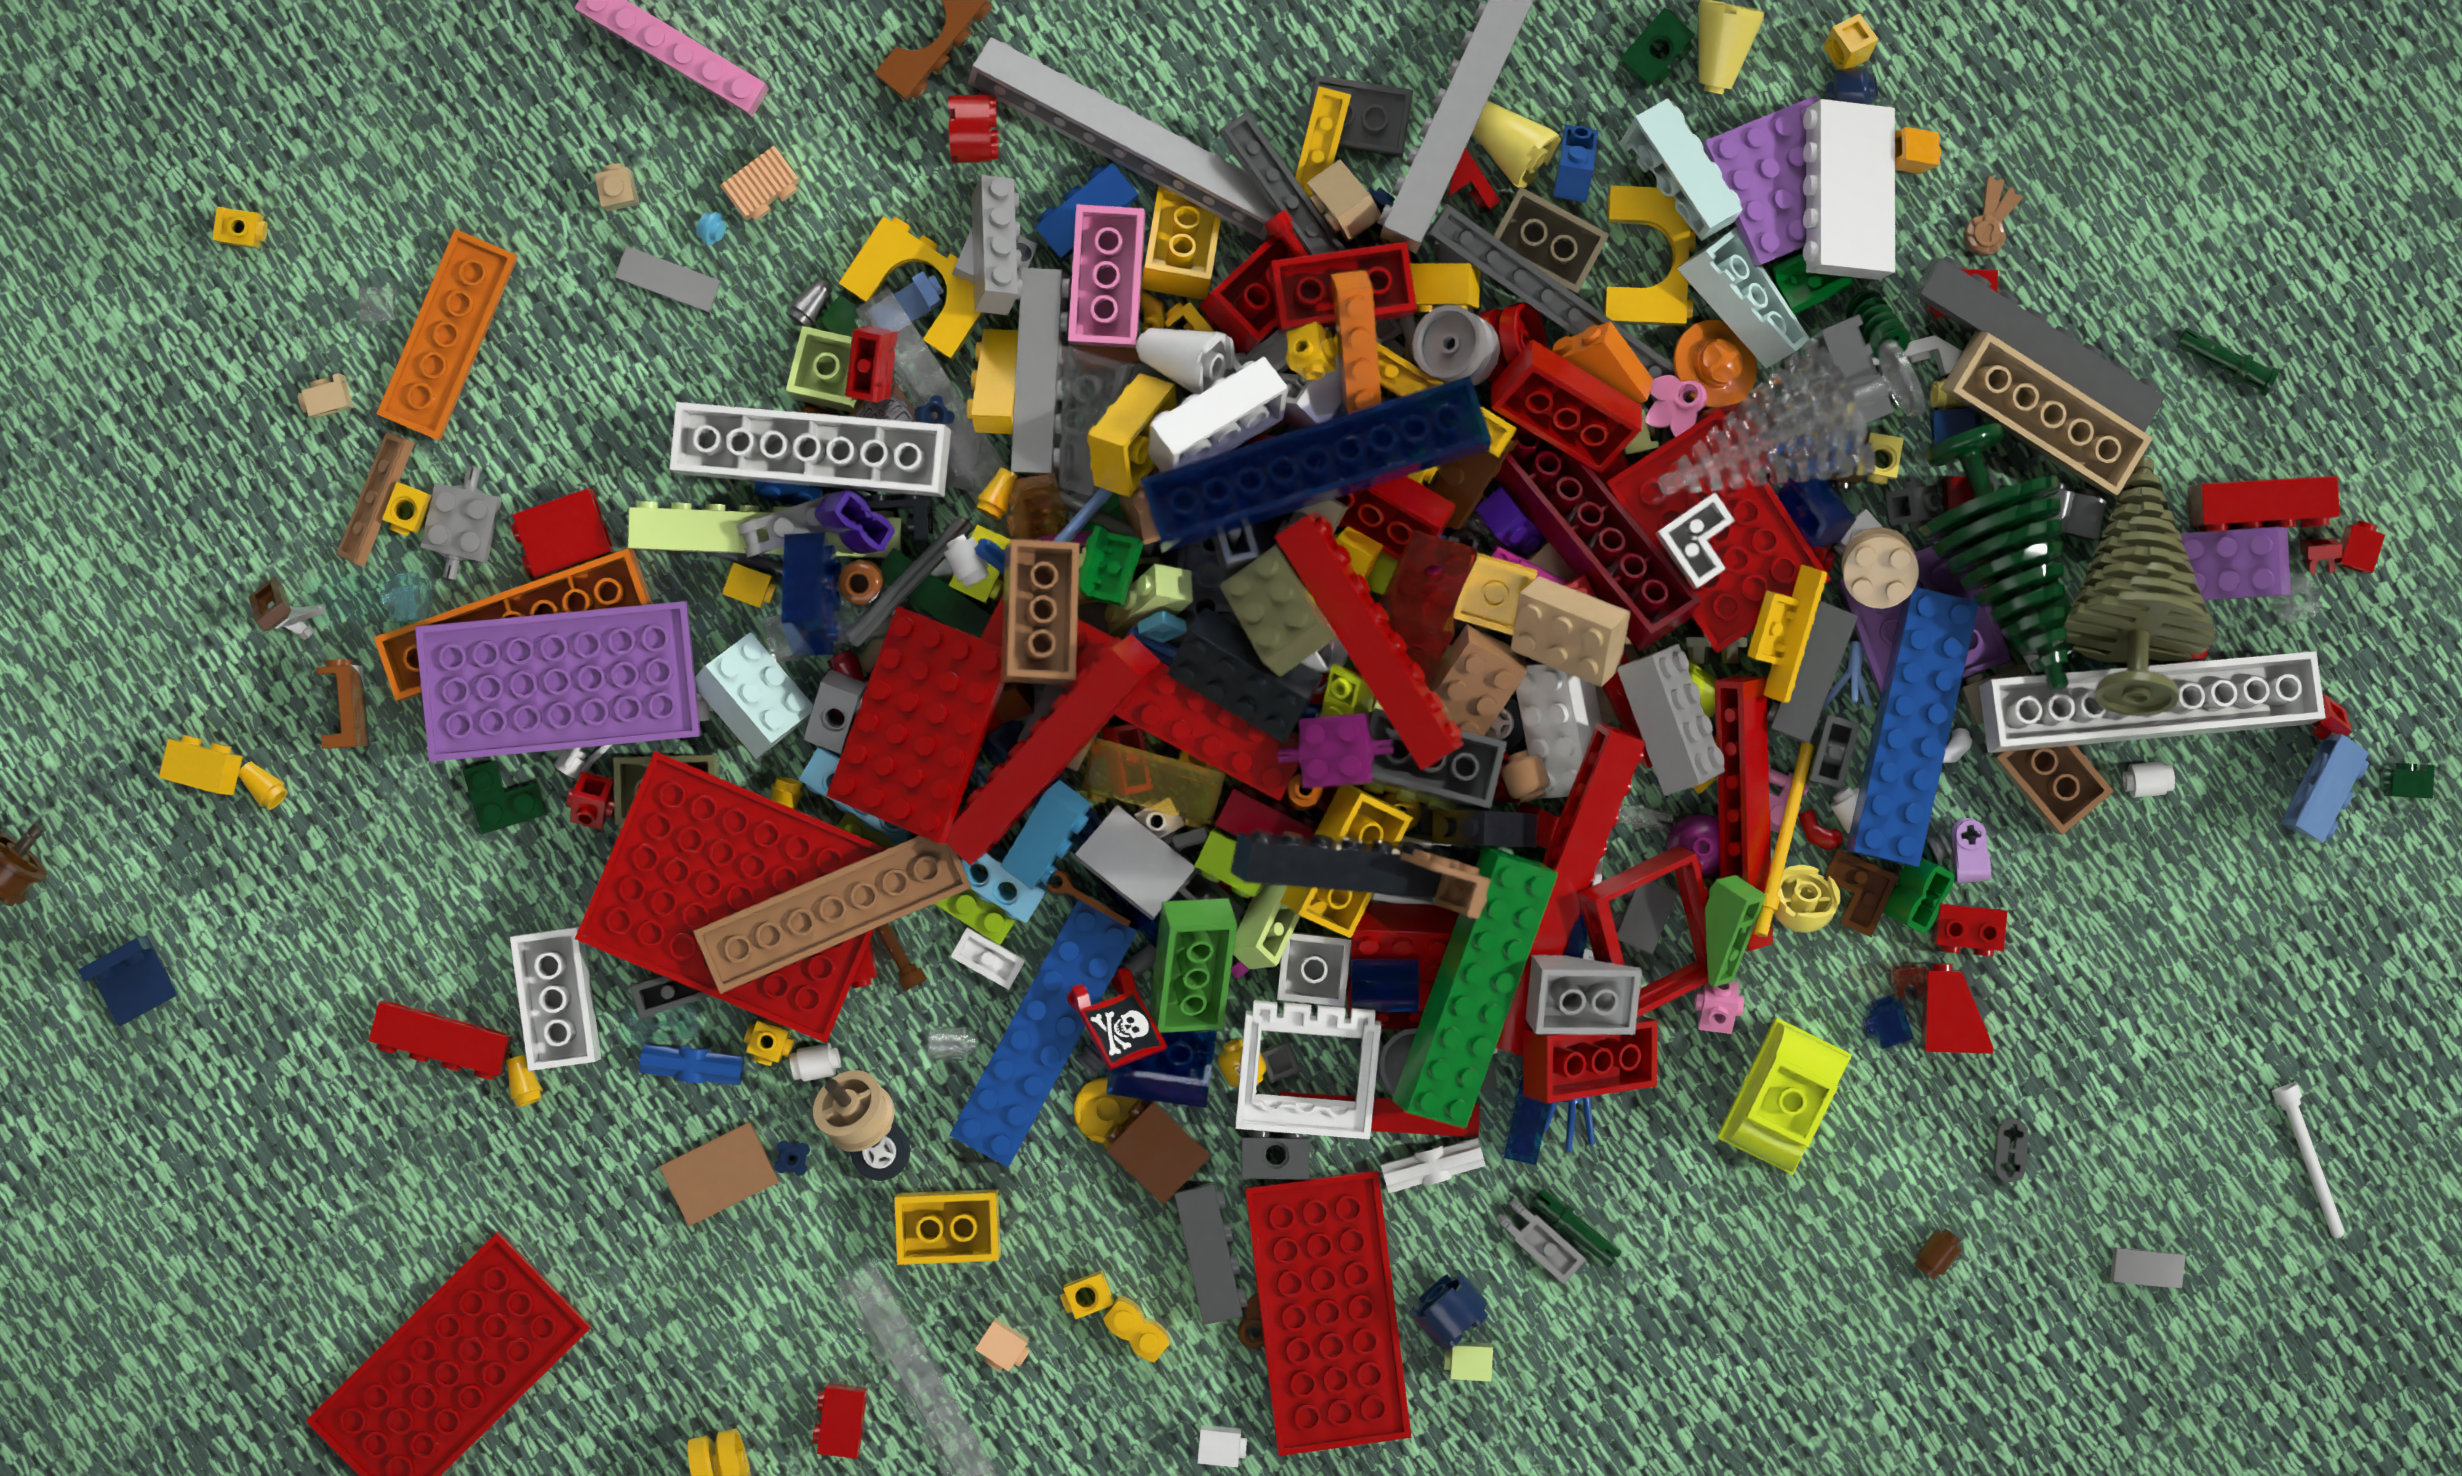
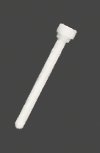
(2289, 1099)

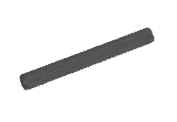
(905, 584)

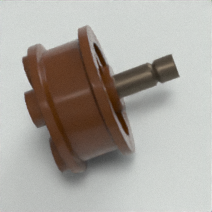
(19, 866)

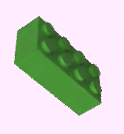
(1193, 965)

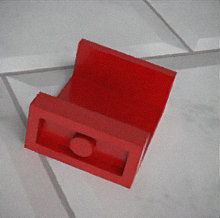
(561, 533)

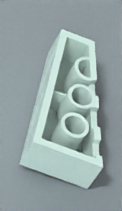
(1682, 169)
(1745, 298)

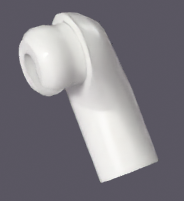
(1958, 745)

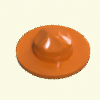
(1717, 360)

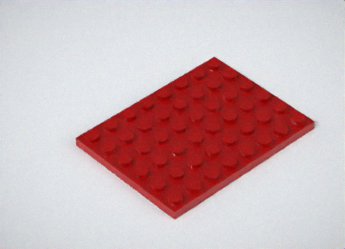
(708, 851)

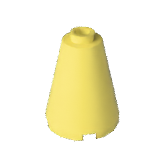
(1724, 42)
(1515, 143)

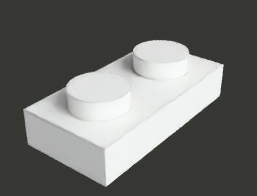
(988, 958)

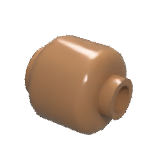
(1525, 776)

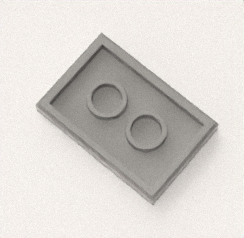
(1134, 862)

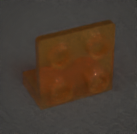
(1036, 508)

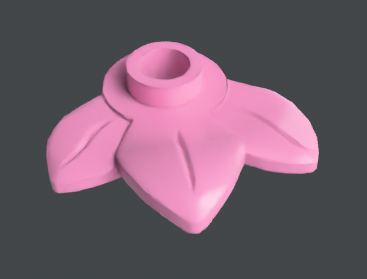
(1671, 406)

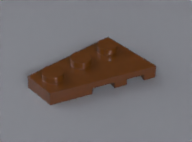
(1465, 481)

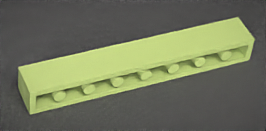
(717, 531)

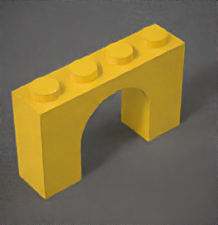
(892, 247)
(1667, 301)

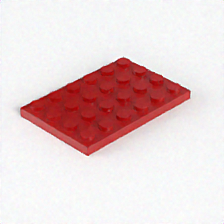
(1757, 549)
(920, 725)

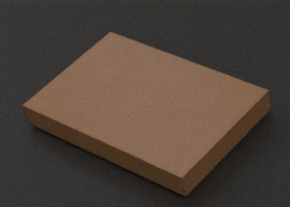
(719, 1173)

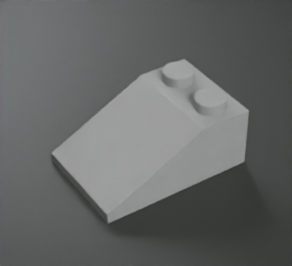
(1582, 996)

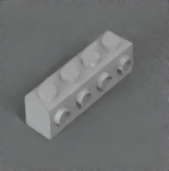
(994, 245)

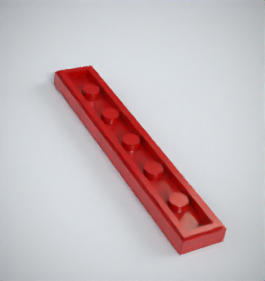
(1391, 1118)

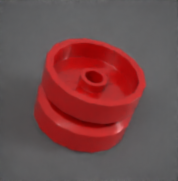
(1515, 329)

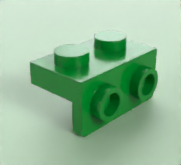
(1803, 288)
(1108, 566)

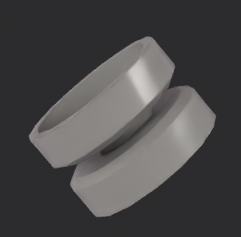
(1455, 345)

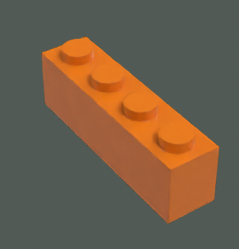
(1356, 340)

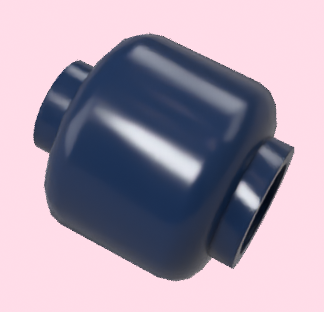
(1853, 86)

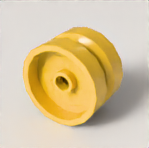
(722, 1459)

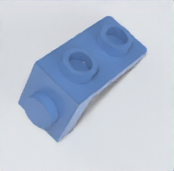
(920, 296)

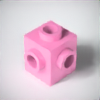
(1718, 1007)

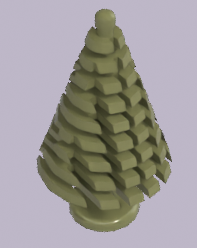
(2139, 601)

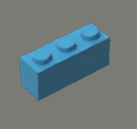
(1046, 835)

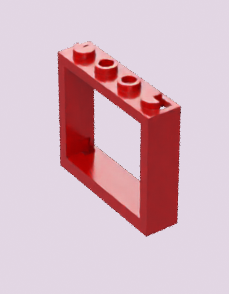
(1694, 896)

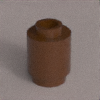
(1938, 1253)

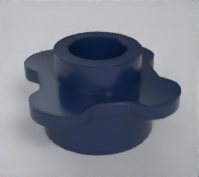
(934, 405)
(799, 1151)

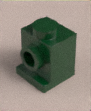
(2407, 781)

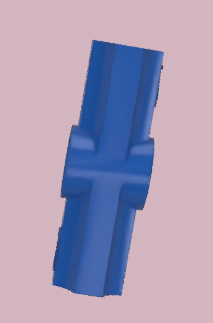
(691, 1064)

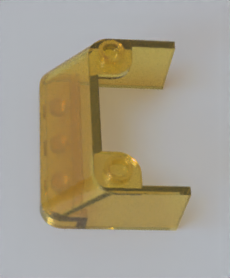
(1153, 782)

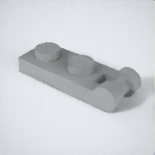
(789, 521)

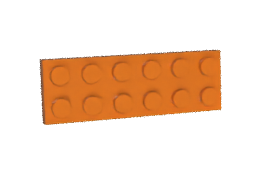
(447, 334)

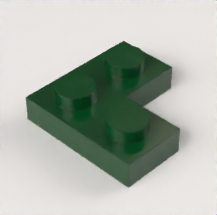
(494, 805)

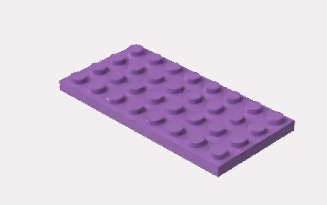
(558, 681)

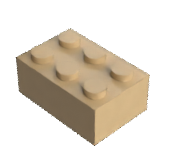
(1570, 631)

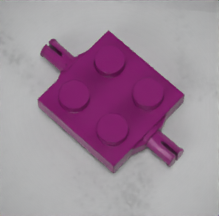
(1335, 751)

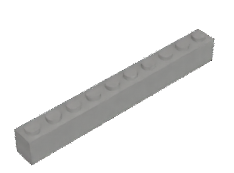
(1454, 121)
(1121, 135)

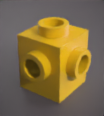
(1311, 351)
(781, 1038)

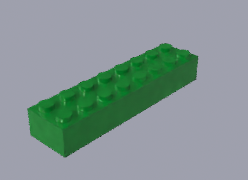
(1474, 991)

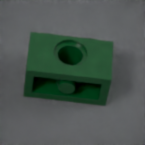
(1664, 30)

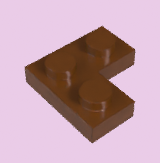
(1869, 886)

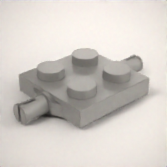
(461, 522)

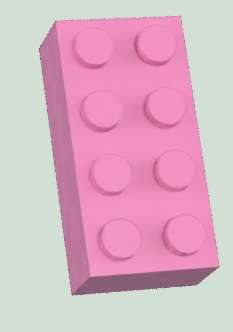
(1106, 276)

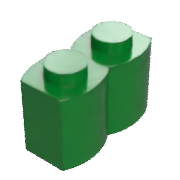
(1919, 894)

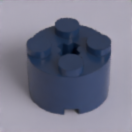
(1450, 1309)

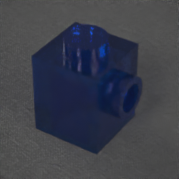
(1887, 1022)

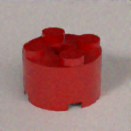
(971, 130)

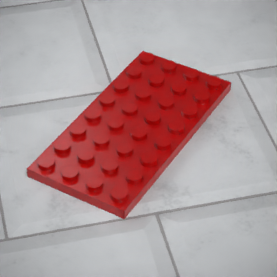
(1327, 1312)
(451, 1368)

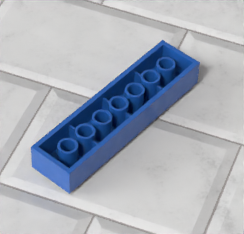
(1912, 727)
(1041, 1034)

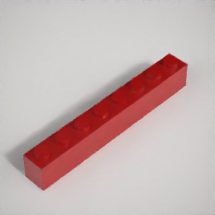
(1370, 640)
(1744, 785)

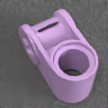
(1971, 857)

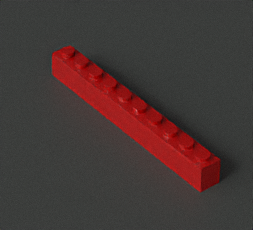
(1575, 853)

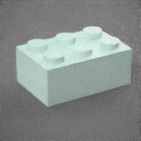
(753, 695)

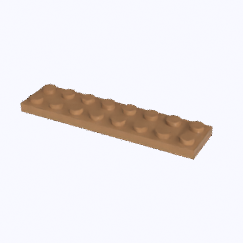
(830, 910)

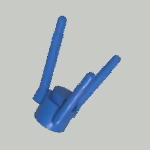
(1571, 1120)

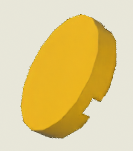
(1089, 1116)

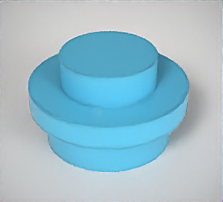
(711, 227)

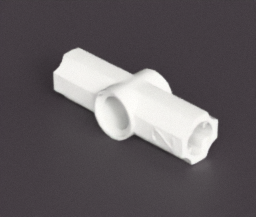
(1433, 1165)

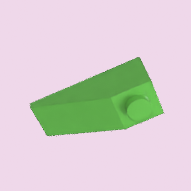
(1729, 925)

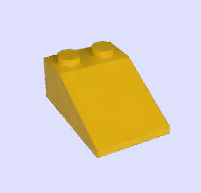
(1180, 247)

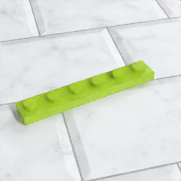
(966, 906)

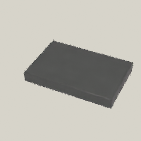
(1374, 118)

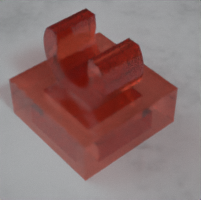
(1908, 975)

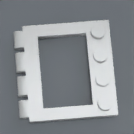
(1308, 1114)

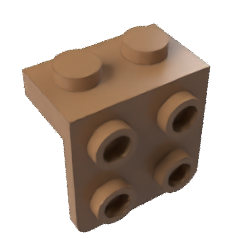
(1459, 886)

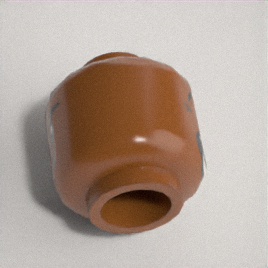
(860, 582)

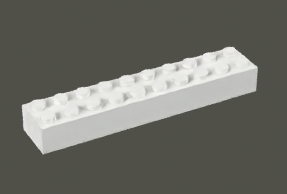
(2212, 699)

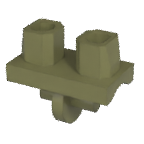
(1698, 648)

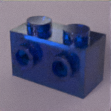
(1816, 511)

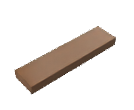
(374, 498)

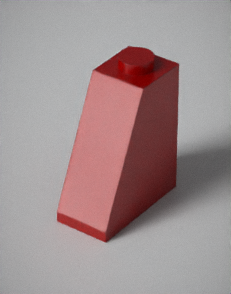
(1950, 1014)

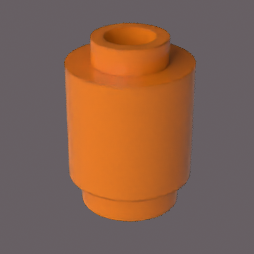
(1300, 801)

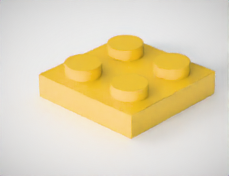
(1493, 593)

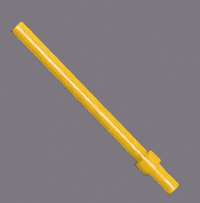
(1784, 839)

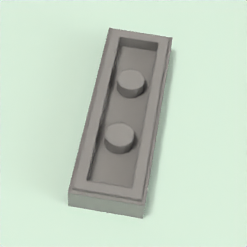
(668, 279)

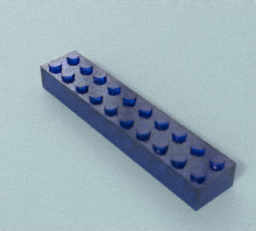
(1315, 464)

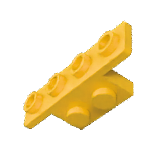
(1784, 631)

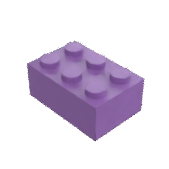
(2240, 562)

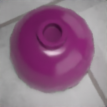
(1701, 835)

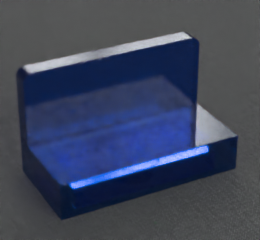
(1385, 985)

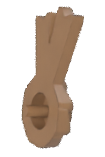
(1985, 233)

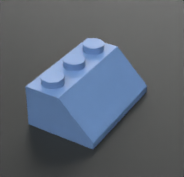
(2326, 788)

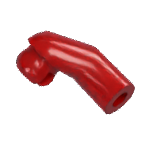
(1819, 835)

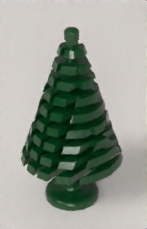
(2005, 549)

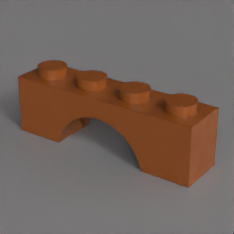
(909, 69)

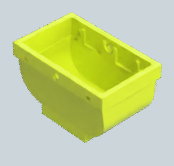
(1784, 1096)

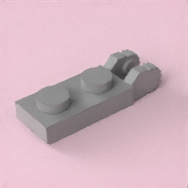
(1543, 1243)

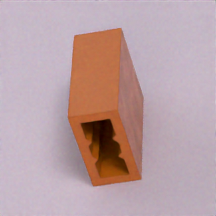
(1608, 358)

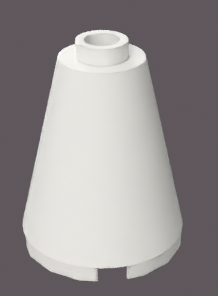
(1187, 356)

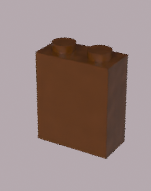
(1155, 1149)

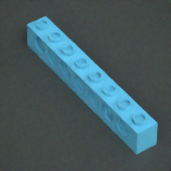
(988, 887)

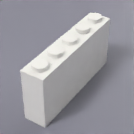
(1849, 189)

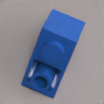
(1575, 163)

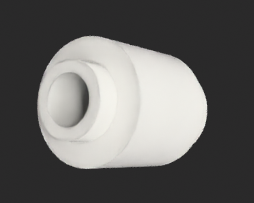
(965, 562)
(2148, 779)
(1845, 806)
(814, 1062)

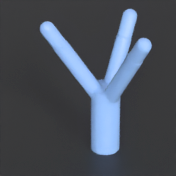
(1854, 672)

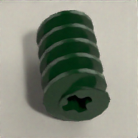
(1878, 321)

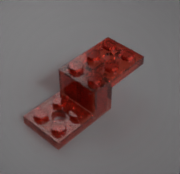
(1423, 603)

